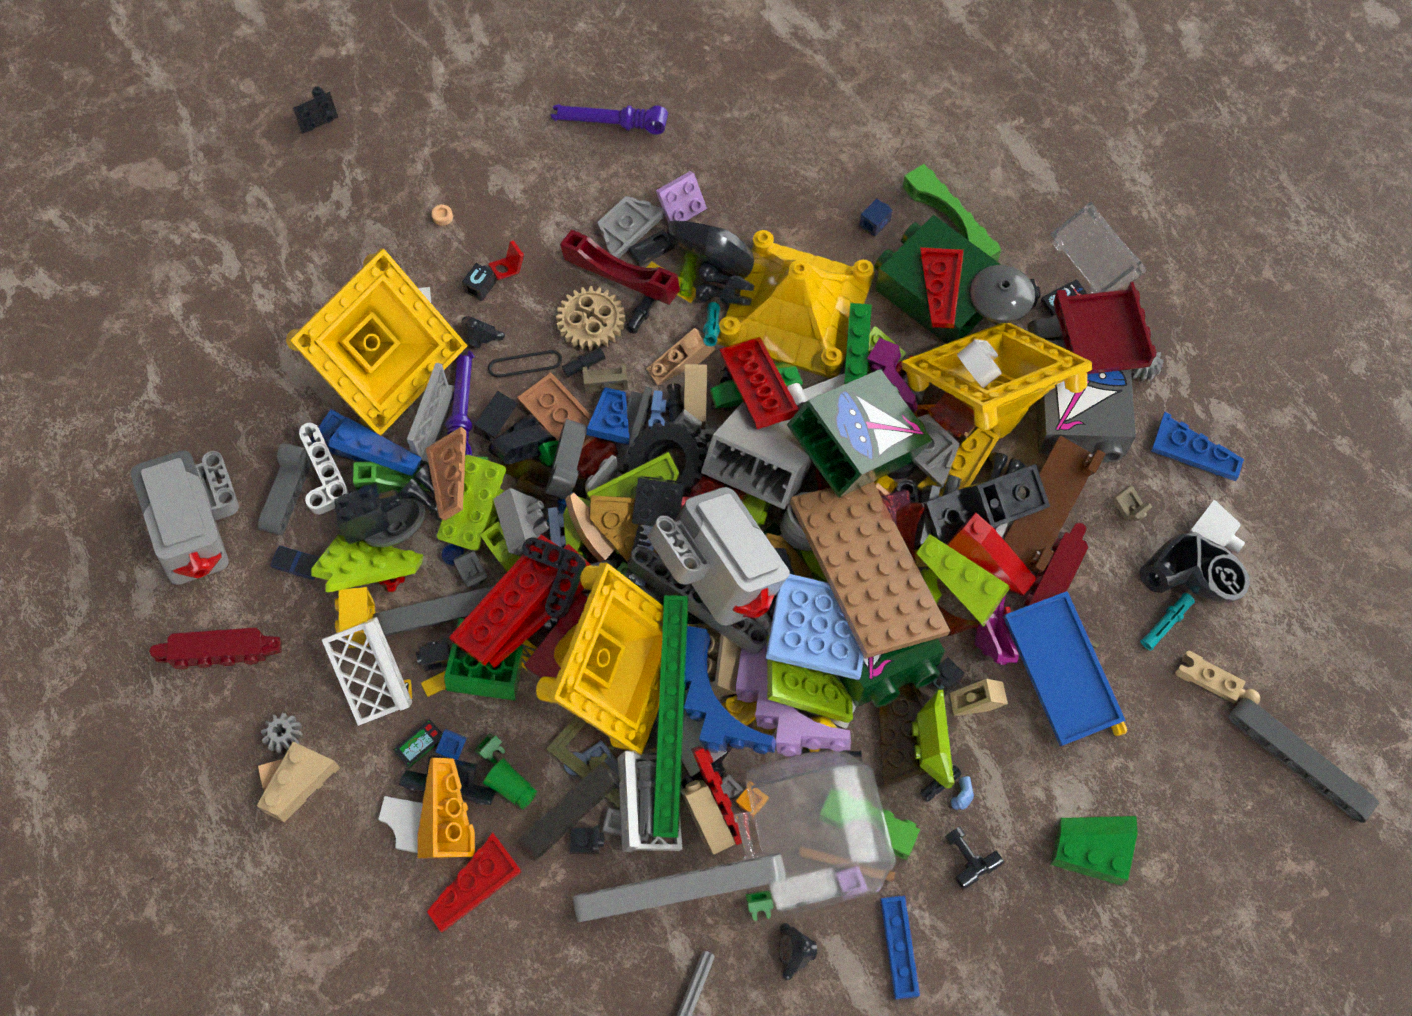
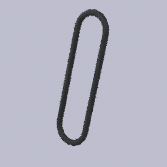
(522, 356)

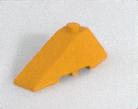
(443, 820)

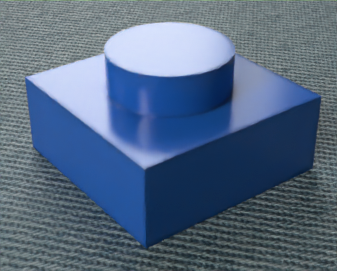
(451, 744)

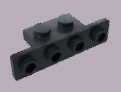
(467, 774)

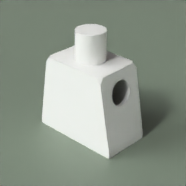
(1219, 527)

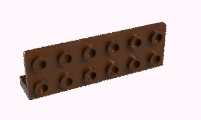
(1063, 480)

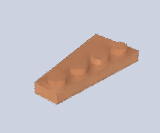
(447, 472)

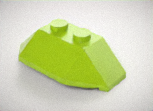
(933, 740)

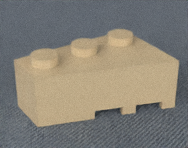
(295, 780)

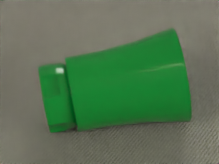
(510, 784)

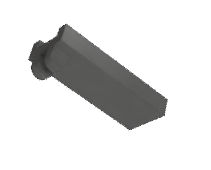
(924, 527)

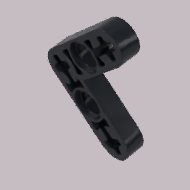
(563, 565)

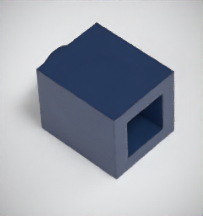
(875, 217)

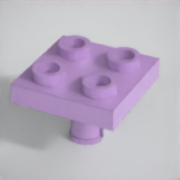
(681, 198)

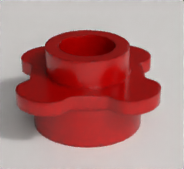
(391, 585)

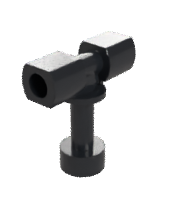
(976, 865)

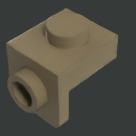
(1130, 504)

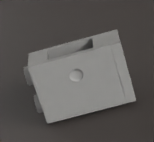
(520, 519)

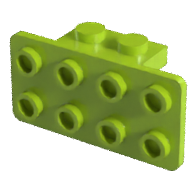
(479, 512)

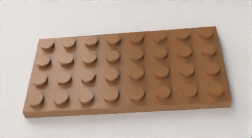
(869, 569)

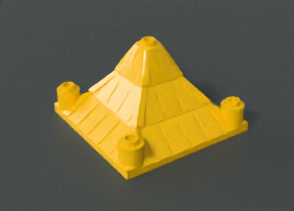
(798, 306)
(377, 342)
(1028, 371)
(611, 660)

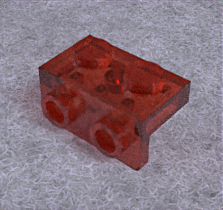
(954, 414)
(593, 455)

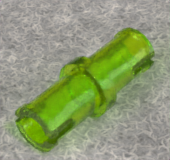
(688, 275)

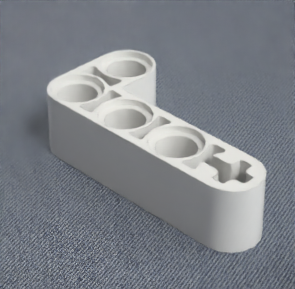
(979, 361)
(802, 396)
(321, 466)

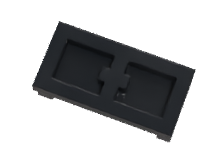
(494, 416)

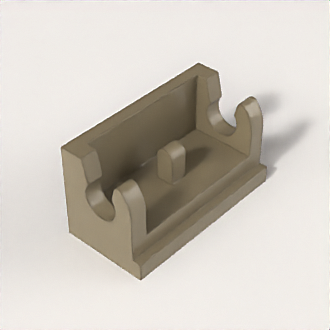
(597, 380)

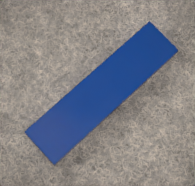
(899, 947)

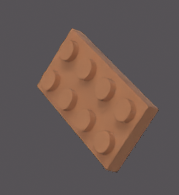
(552, 405)

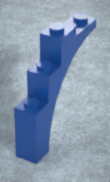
(701, 703)

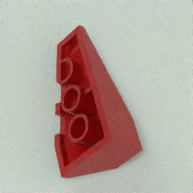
(987, 549)

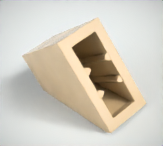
(696, 392)
(707, 816)

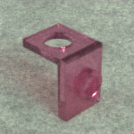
(896, 501)

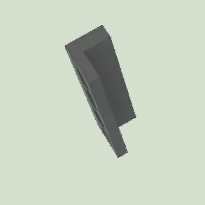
(637, 414)

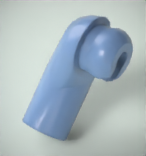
(965, 796)

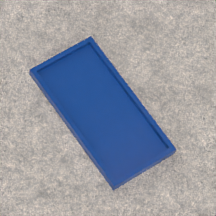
(1063, 668)

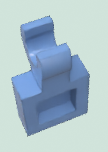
(658, 407)

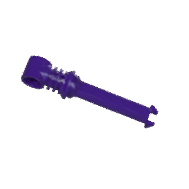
(652, 119)
(461, 398)

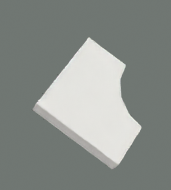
(404, 819)

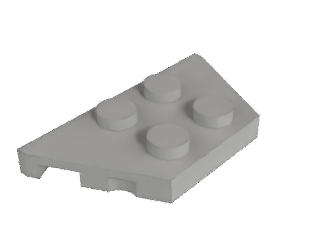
(628, 224)
(939, 454)

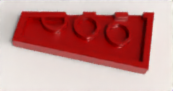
(942, 282)
(713, 781)
(480, 879)

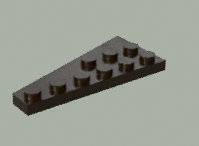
(897, 738)

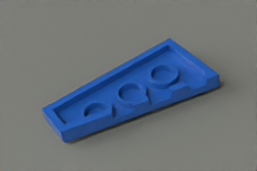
(1186, 446)

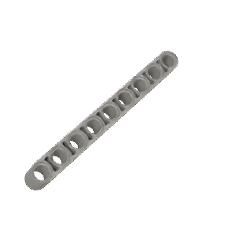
(679, 887)

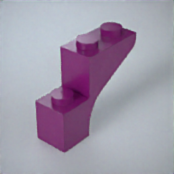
(885, 357)
(995, 638)

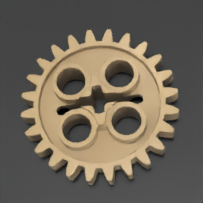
(590, 318)

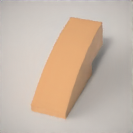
(587, 531)

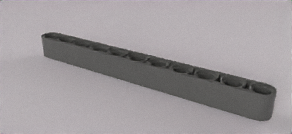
(438, 610)

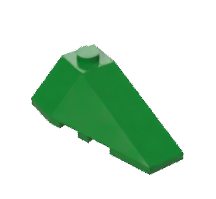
(728, 396)

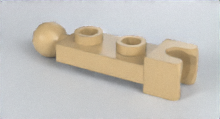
(1214, 679)

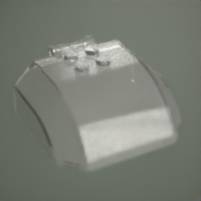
(826, 825)

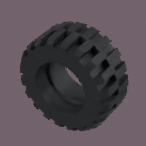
(667, 437)

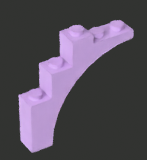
(793, 728)

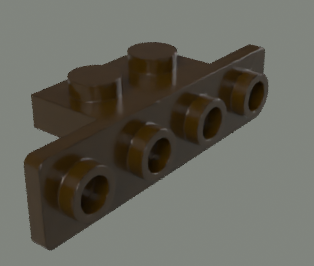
(534, 478)

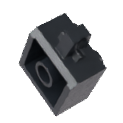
(364, 512)

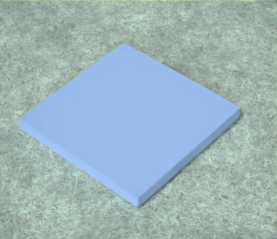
(812, 630)

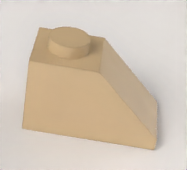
(978, 697)

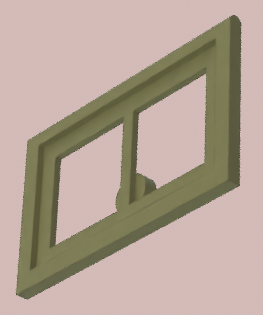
(558, 750)

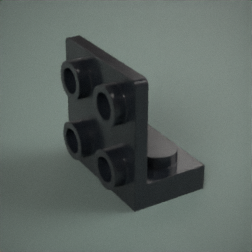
(657, 498)

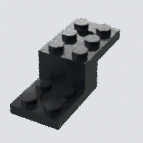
(991, 499)

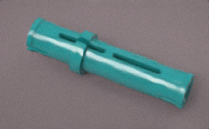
(711, 328)
(1174, 614)

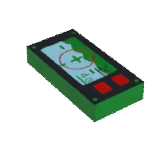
(418, 743)

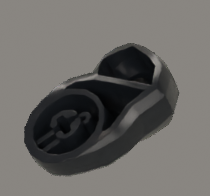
(712, 246)
(1198, 564)

